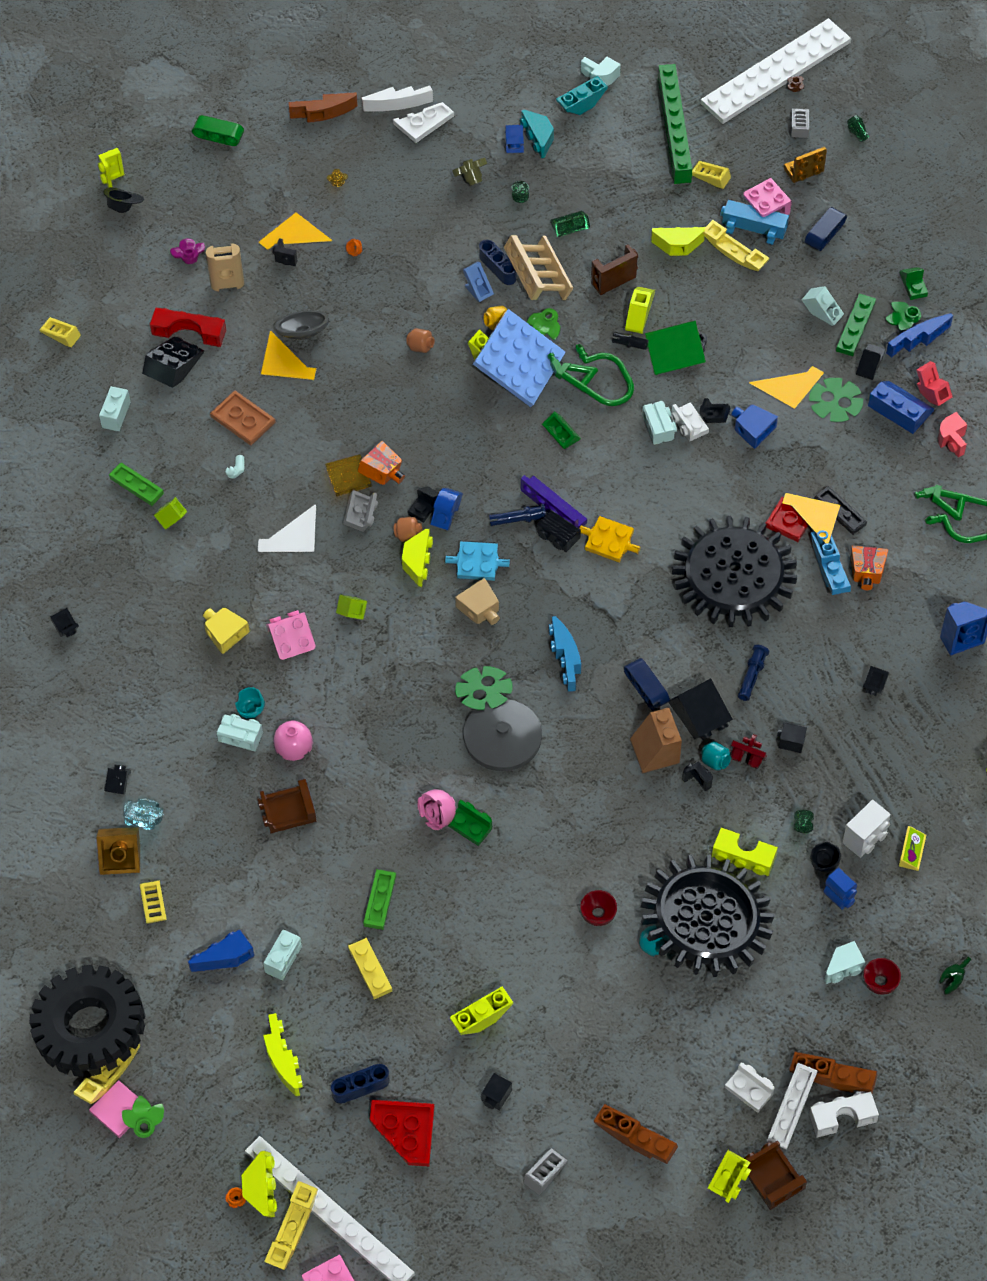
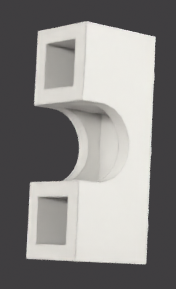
(859, 1107)

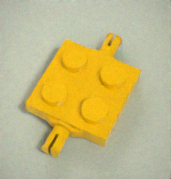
(609, 539)

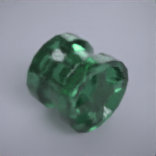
(520, 191)
(803, 821)

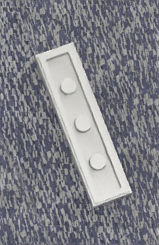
(792, 1105)

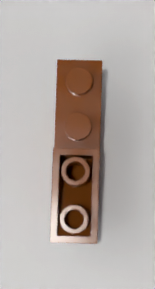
(320, 110)
(837, 1075)
(634, 1135)

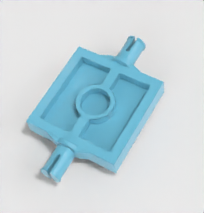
(477, 561)

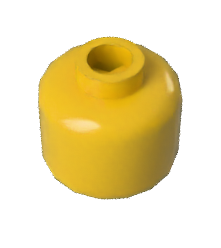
(493, 316)

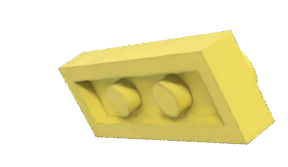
(370, 968)

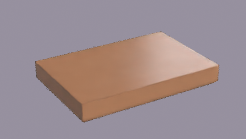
(242, 417)

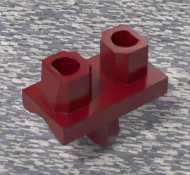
(740, 749)

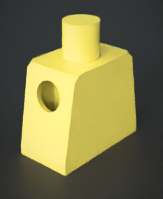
(225, 628)

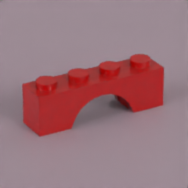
(167, 322)

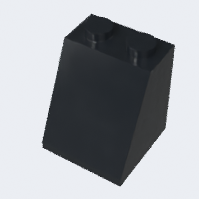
(701, 710)

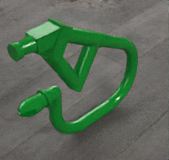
(561, 372)
(936, 492)

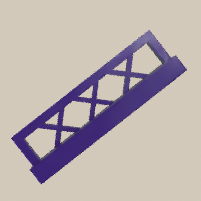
(543, 495)

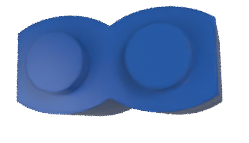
(840, 889)

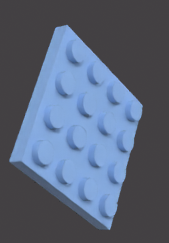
(518, 358)

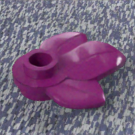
(188, 250)

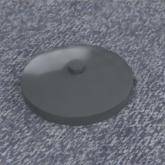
(503, 736)

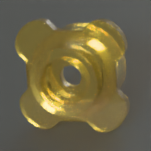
(337, 178)

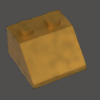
(118, 850)

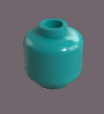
(716, 756)

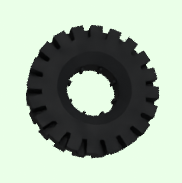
(75, 993)

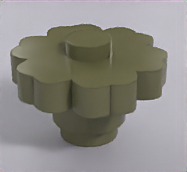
(471, 171)

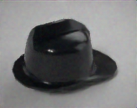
(121, 200)

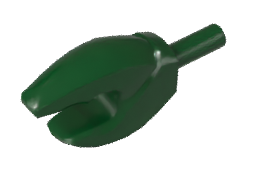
(955, 973)

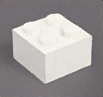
(866, 829)

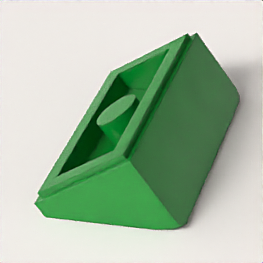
(560, 430)

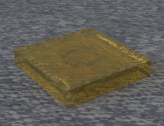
(345, 475)

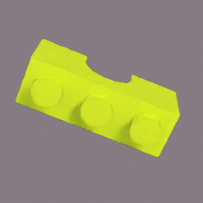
(758, 860)

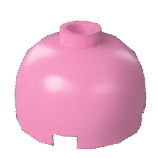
(292, 740)
(437, 808)

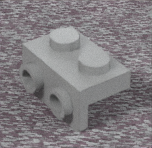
(360, 510)

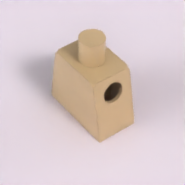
(479, 603)

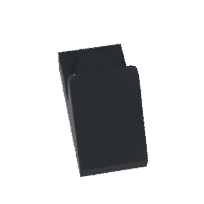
(870, 361)
(423, 504)

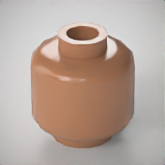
(420, 340)
(407, 528)

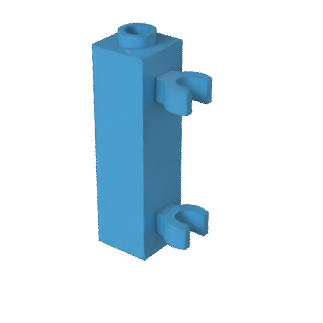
(747, 218)

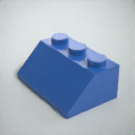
(899, 406)
(964, 627)

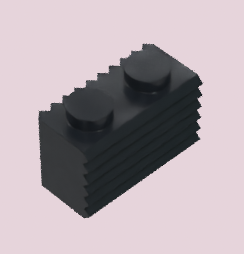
(558, 531)

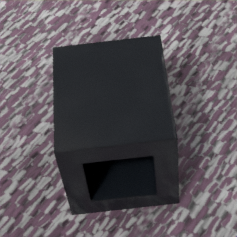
(791, 737)
(496, 1092)

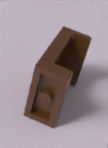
(614, 273)
(287, 808)
(774, 1175)

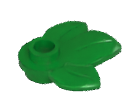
(902, 317)

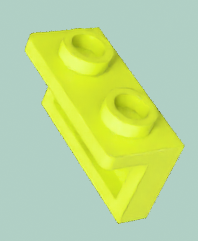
(110, 166)
(729, 1175)

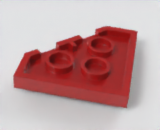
(406, 1128)

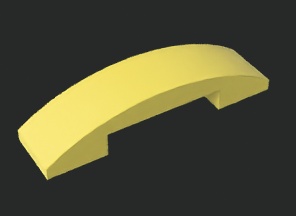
(733, 249)
(96, 1086)
(292, 1226)

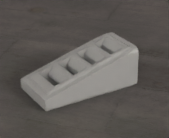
(796, 123)
(535, 1180)

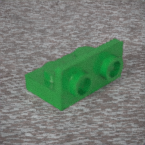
(471, 823)

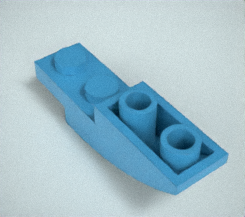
(829, 564)
(566, 651)

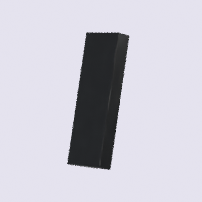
(846, 515)

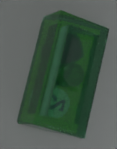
(570, 223)

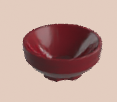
(601, 900)
(885, 968)

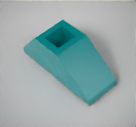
(583, 97)
(538, 130)

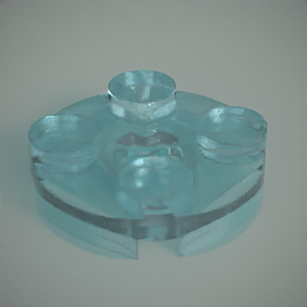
(142, 813)

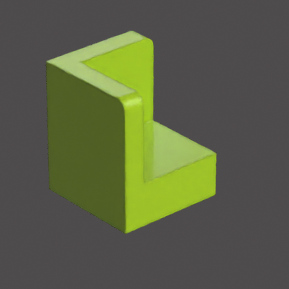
(170, 513)
(351, 607)

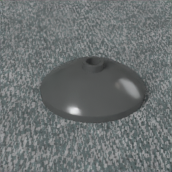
(302, 324)

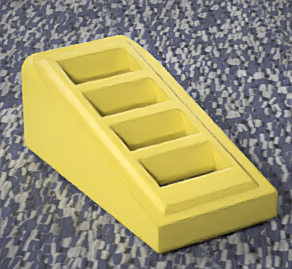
(722, 174)
(70, 332)
(149, 887)

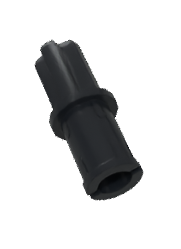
(630, 341)

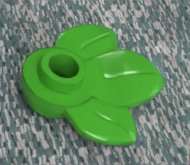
(545, 325)
(143, 1113)

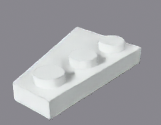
(423, 123)

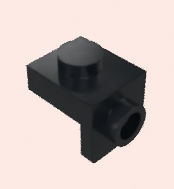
(284, 255)
(714, 412)
(64, 623)
(875, 681)
(702, 775)
(117, 779)

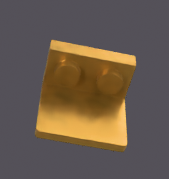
(806, 165)

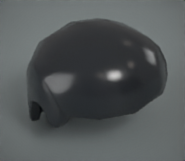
(825, 857)

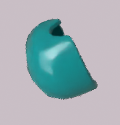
(250, 702)
(653, 947)

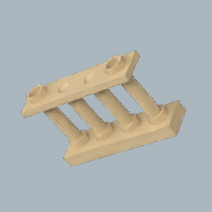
(529, 276)

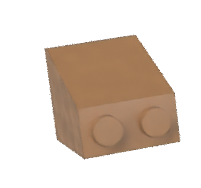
(657, 741)

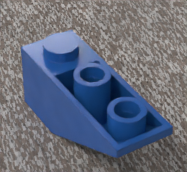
(225, 954)

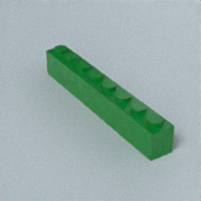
(675, 124)

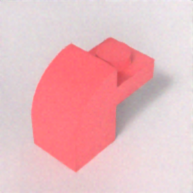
(931, 386)
(950, 434)

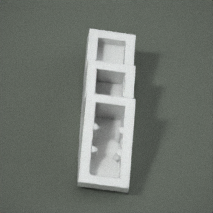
(396, 100)

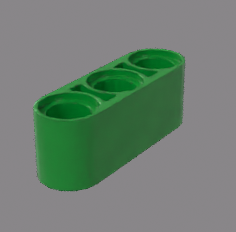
(218, 130)

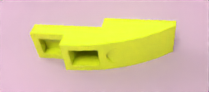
(281, 1058)

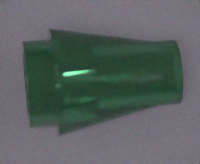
(858, 128)

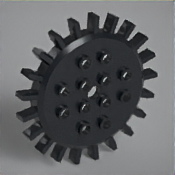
(729, 598)
(736, 902)

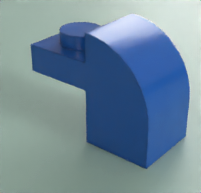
(514, 139)
(445, 506)

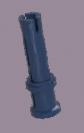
(516, 516)
(755, 665)

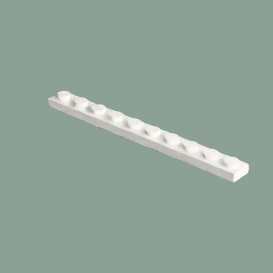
(336, 1218)

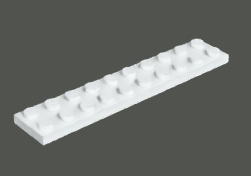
(775, 70)

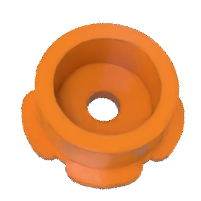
(350, 247)
(233, 1193)

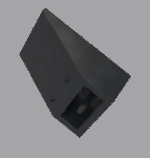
(171, 361)

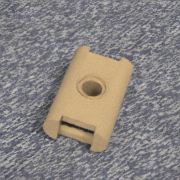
(225, 267)

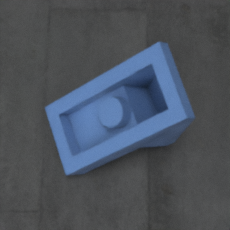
(477, 282)

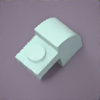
(607, 70)

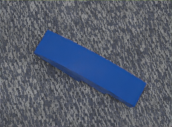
(923, 332)

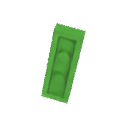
(136, 484)
(379, 899)

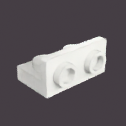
(689, 421)
(750, 1087)

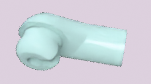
(238, 469)

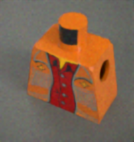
(381, 465)
(867, 565)

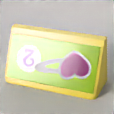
(912, 849)

